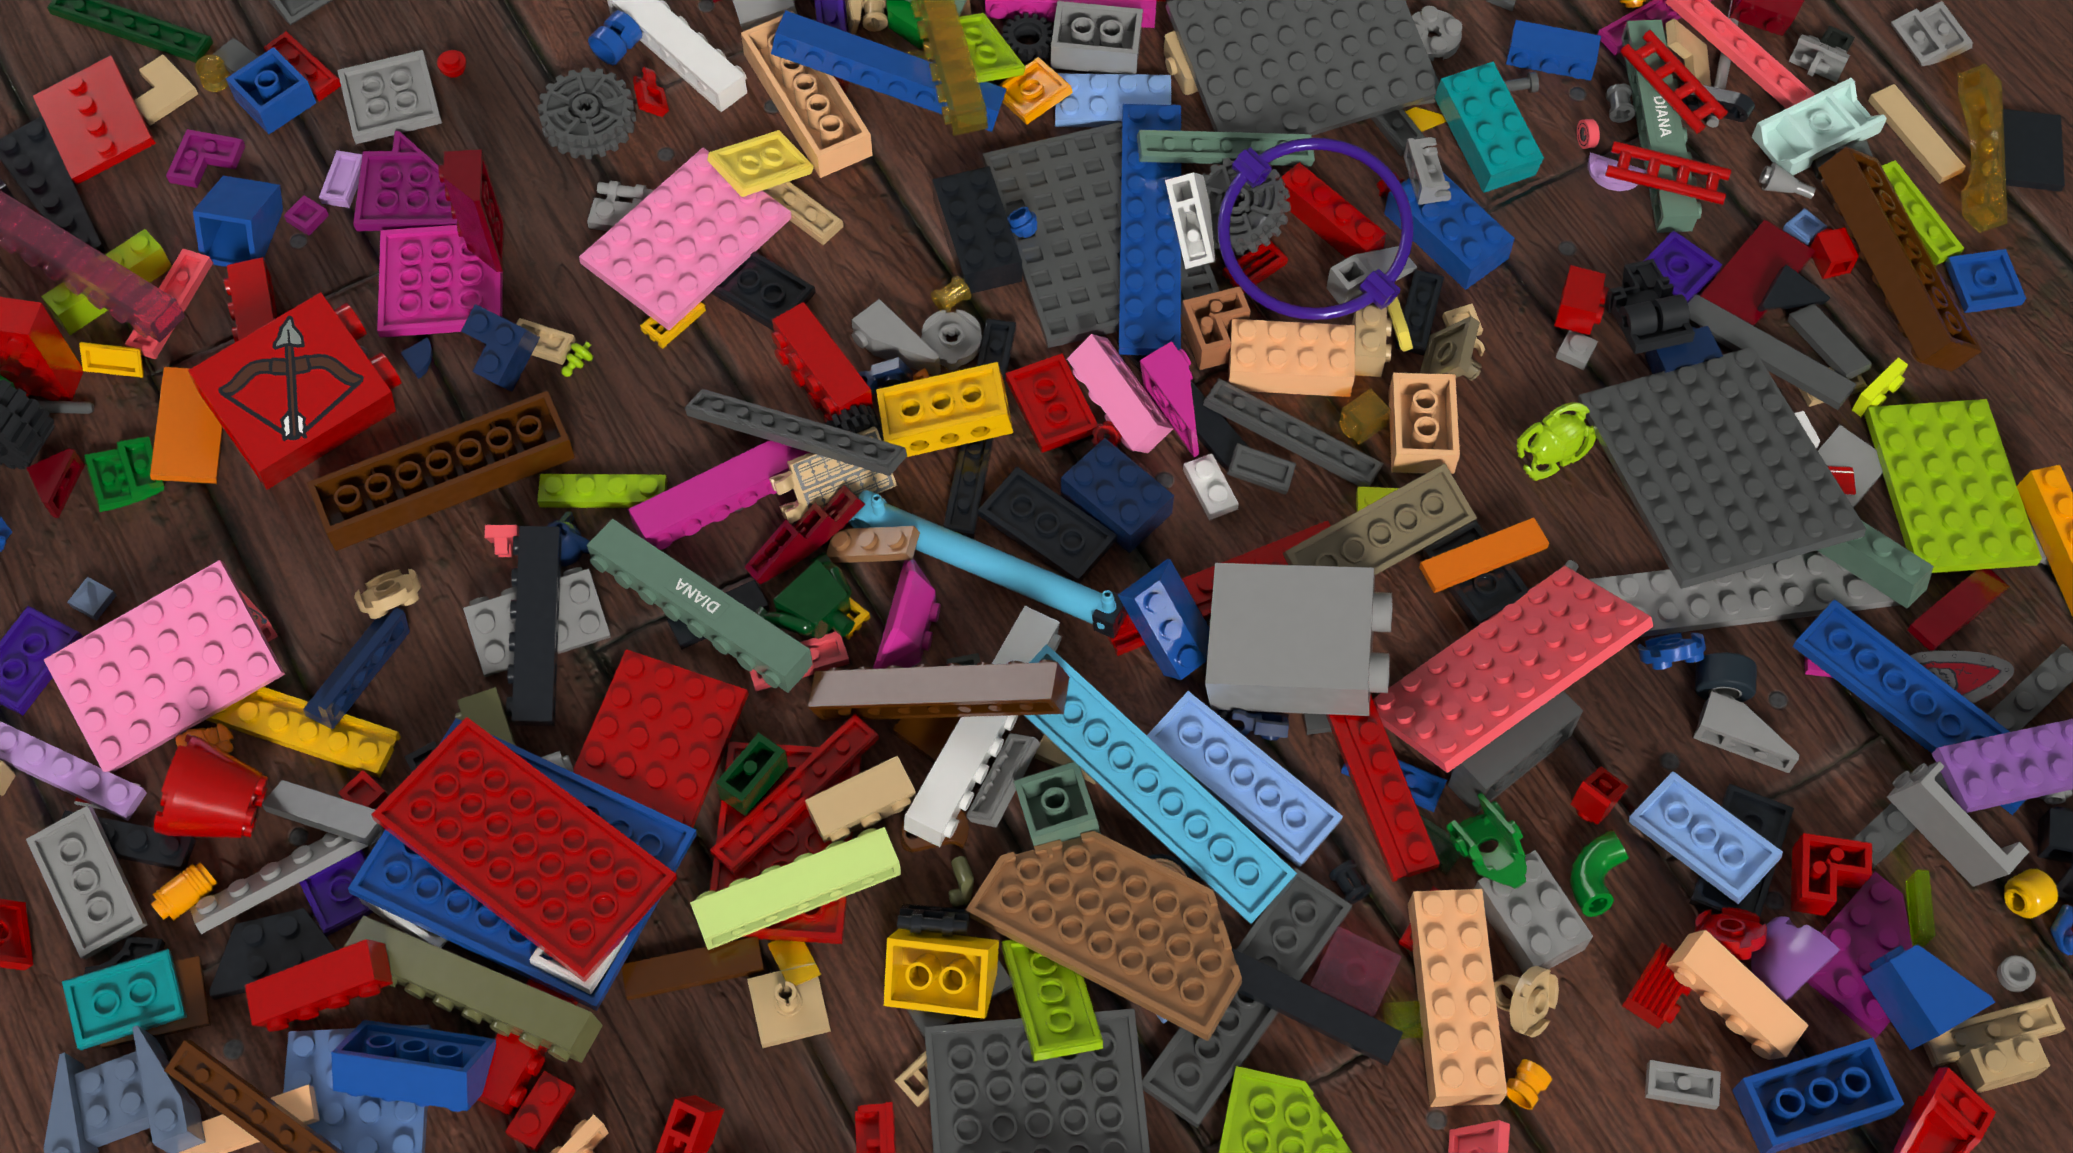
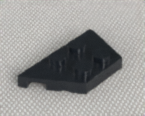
(265, 948)

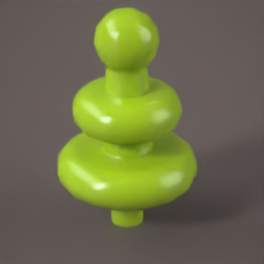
(581, 352)

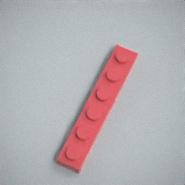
(1742, 51)

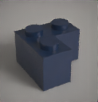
(506, 346)

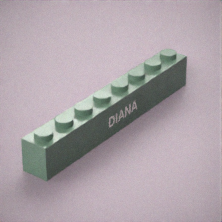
(1660, 131)
(700, 606)

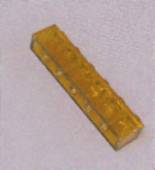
(951, 65)

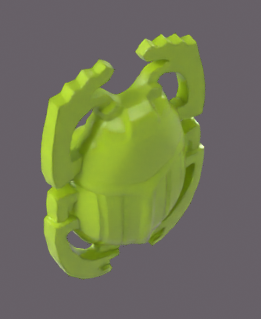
(1557, 440)

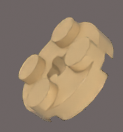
(388, 592)

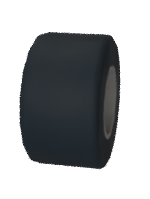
(1726, 674)

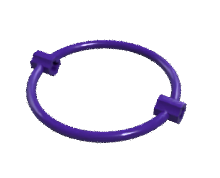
(1377, 286)

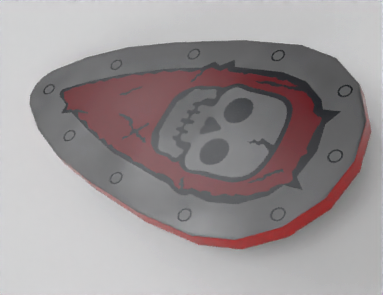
(1969, 673)

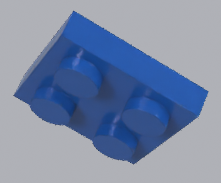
(1985, 281)

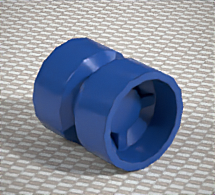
(615, 37)

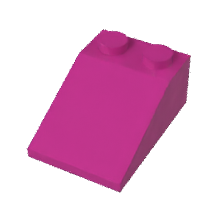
(1169, 385)

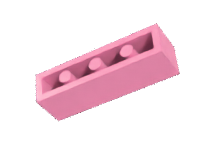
(1119, 394)

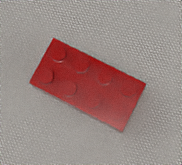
(36, 352)
(818, 363)

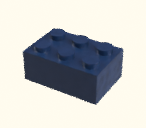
(1117, 494)

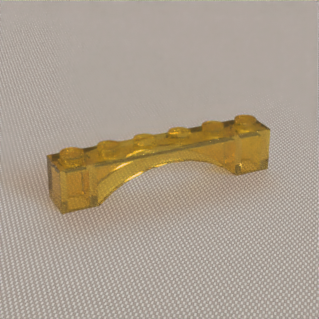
(1985, 192)

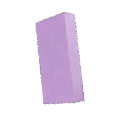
(342, 179)

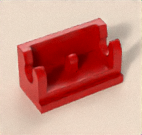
(875, 1128)

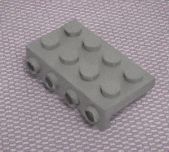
(579, 621)

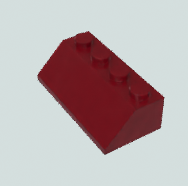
(474, 204)

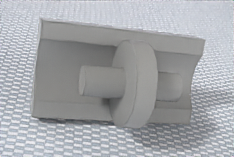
(1819, 58)

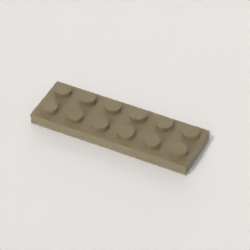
(1390, 526)

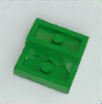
(122, 474)

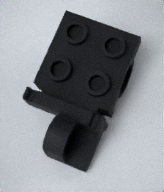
(1648, 309)

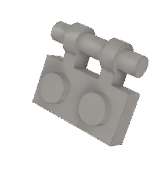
(609, 211)

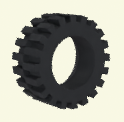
(22, 427)

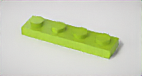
(1931, 228)
(598, 490)

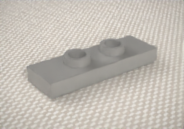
(999, 784)

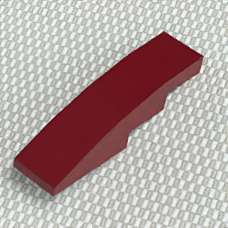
(795, 542)
(1957, 608)

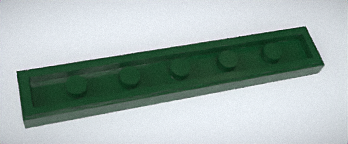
(134, 27)

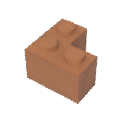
(1208, 324)

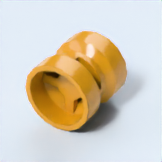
(1527, 1084)

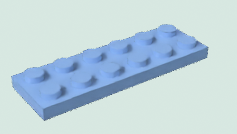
(1245, 779)

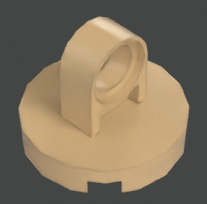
(1530, 999)

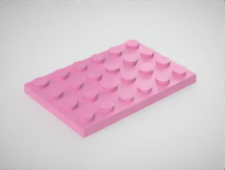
(683, 241)
(164, 667)

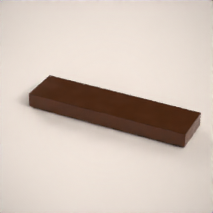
(692, 968)

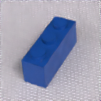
(1553, 50)

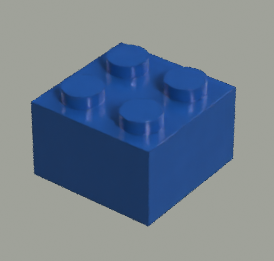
(271, 90)

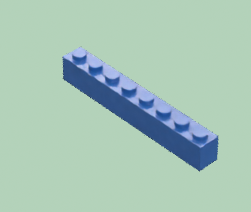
(867, 64)

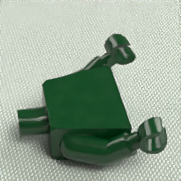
(814, 602)

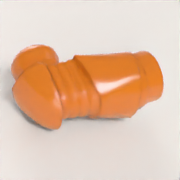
(218, 736)

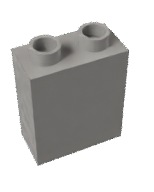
(1296, 639)

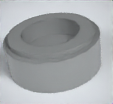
(2016, 973)

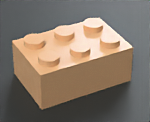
(1423, 422)

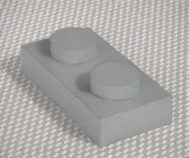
(1682, 1084)

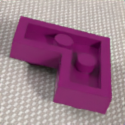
(200, 150)

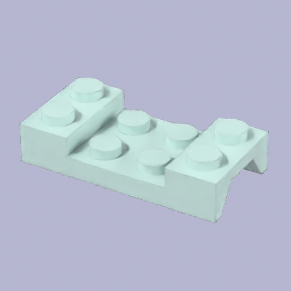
(1816, 127)

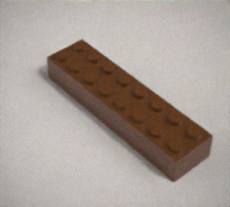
(1898, 260)
(440, 470)

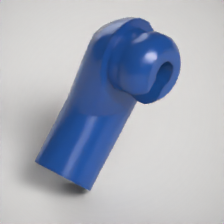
(2062, 931)

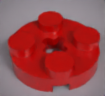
(1735, 929)

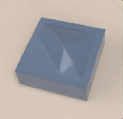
(91, 598)

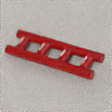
(1675, 97)
(1684, 168)

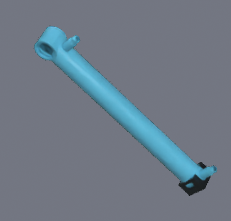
(1098, 608)

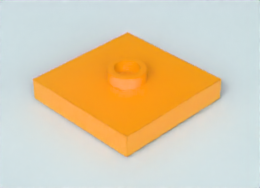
(1034, 91)

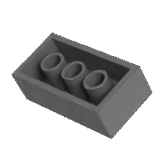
(1515, 752)

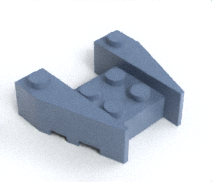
(121, 1100)

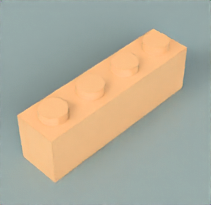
(1736, 995)

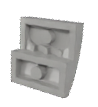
(1932, 34)

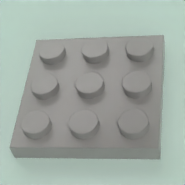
(389, 96)

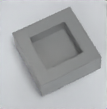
(1576, 349)

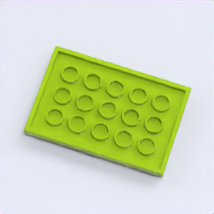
(1952, 485)

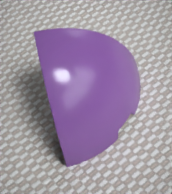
(1790, 956)

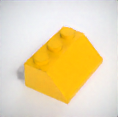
(940, 973)

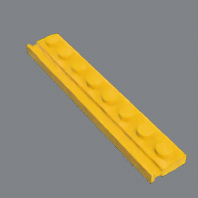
(282, 721)

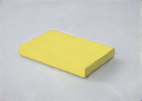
(760, 163)

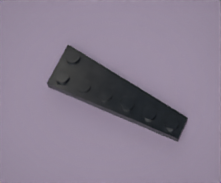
(42, 175)

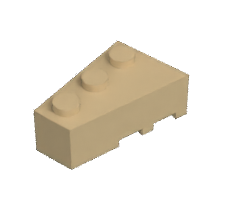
(861, 800)

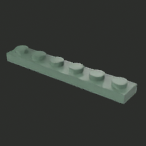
(1213, 147)

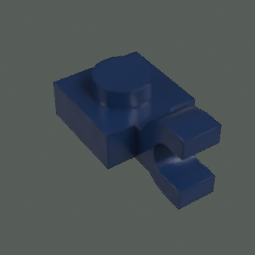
(887, 374)
(1266, 724)

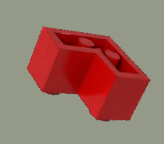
(1821, 866)

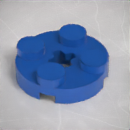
(1670, 648)

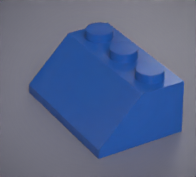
(1168, 620)

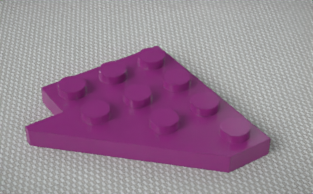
(400, 190)
(1863, 931)

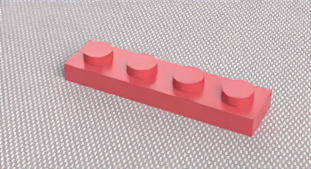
(182, 285)

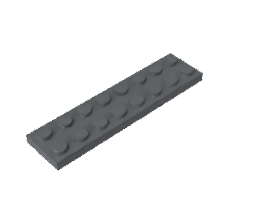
(1285, 937)

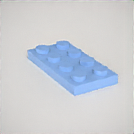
(1100, 97)
(1705, 837)

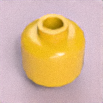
(2030, 893)

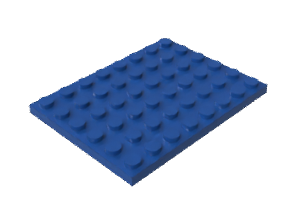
(421, 894)

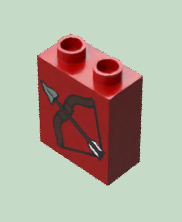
(297, 388)

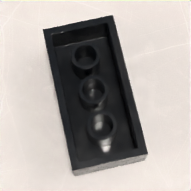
(977, 229)

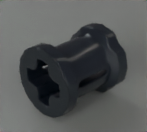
(1351, 893)

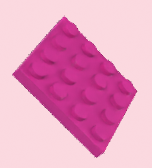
(431, 282)

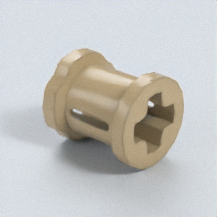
(874, 16)

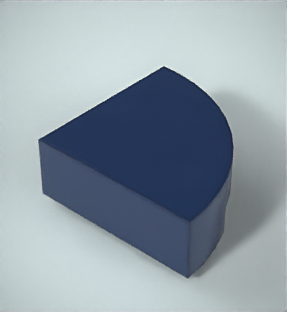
(418, 357)

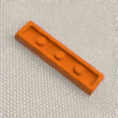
(1484, 555)

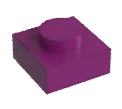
(306, 215)

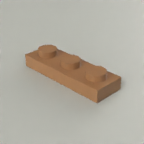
(873, 544)

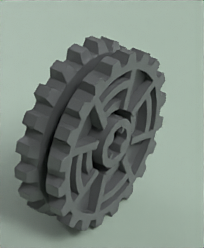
(587, 113)
(1255, 212)

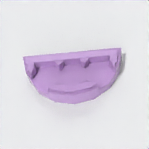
(1597, 168)

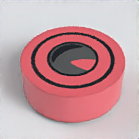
(1588, 133)

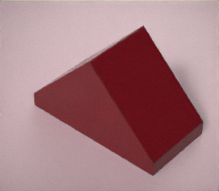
(56, 478)

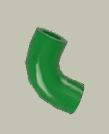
(1590, 870)

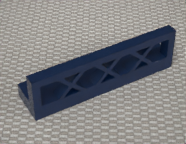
(357, 669)

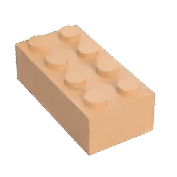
(1292, 357)

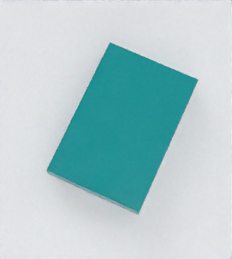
(122, 996)

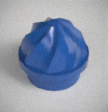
(1023, 222)

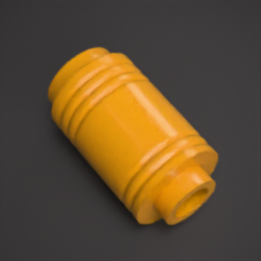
(183, 891)

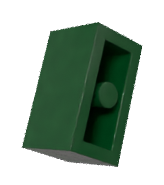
(752, 774)

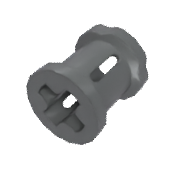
(1620, 103)

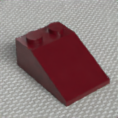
(1767, 15)

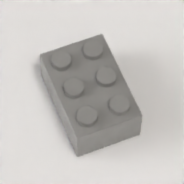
(1096, 38)
(1535, 919)

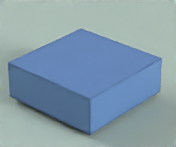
(1804, 227)

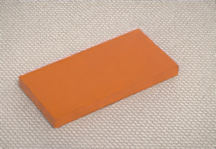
(186, 433)

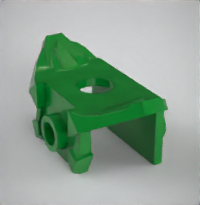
(1507, 861)

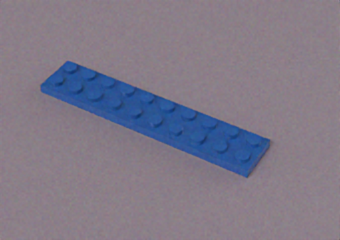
(1148, 239)

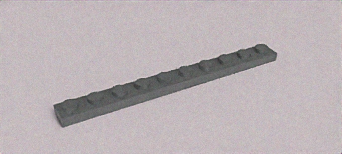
(2013, 713)

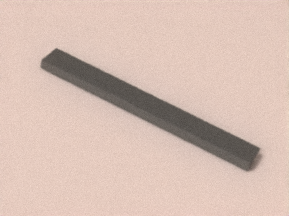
(796, 432)

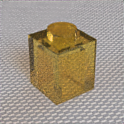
(1364, 416)

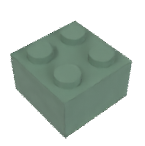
(1056, 804)

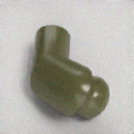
(965, 882)

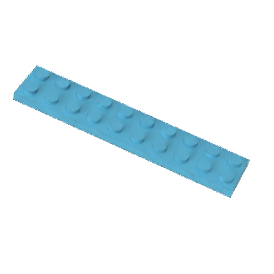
(1163, 797)

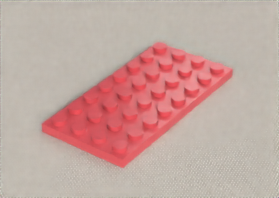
(1508, 667)

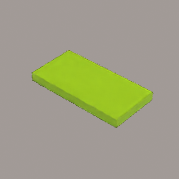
(1051, 1004)

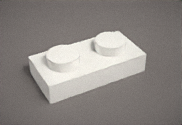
(1210, 486)

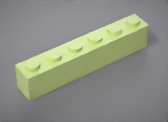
(795, 887)

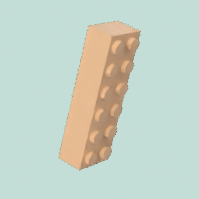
(809, 104)
(1456, 998)

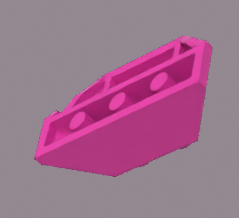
(909, 620)

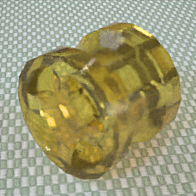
(212, 73)

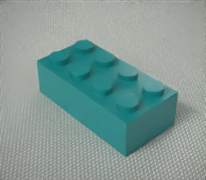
(1488, 127)

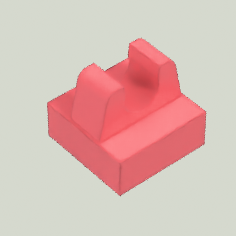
(502, 538)

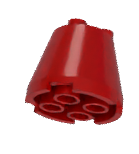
(209, 793)

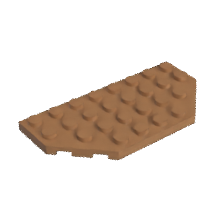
(1117, 925)

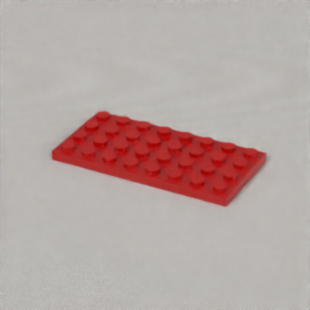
(525, 848)

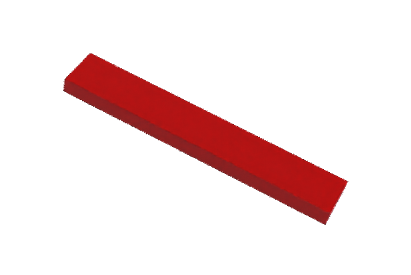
(789, 797)

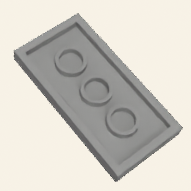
(86, 882)

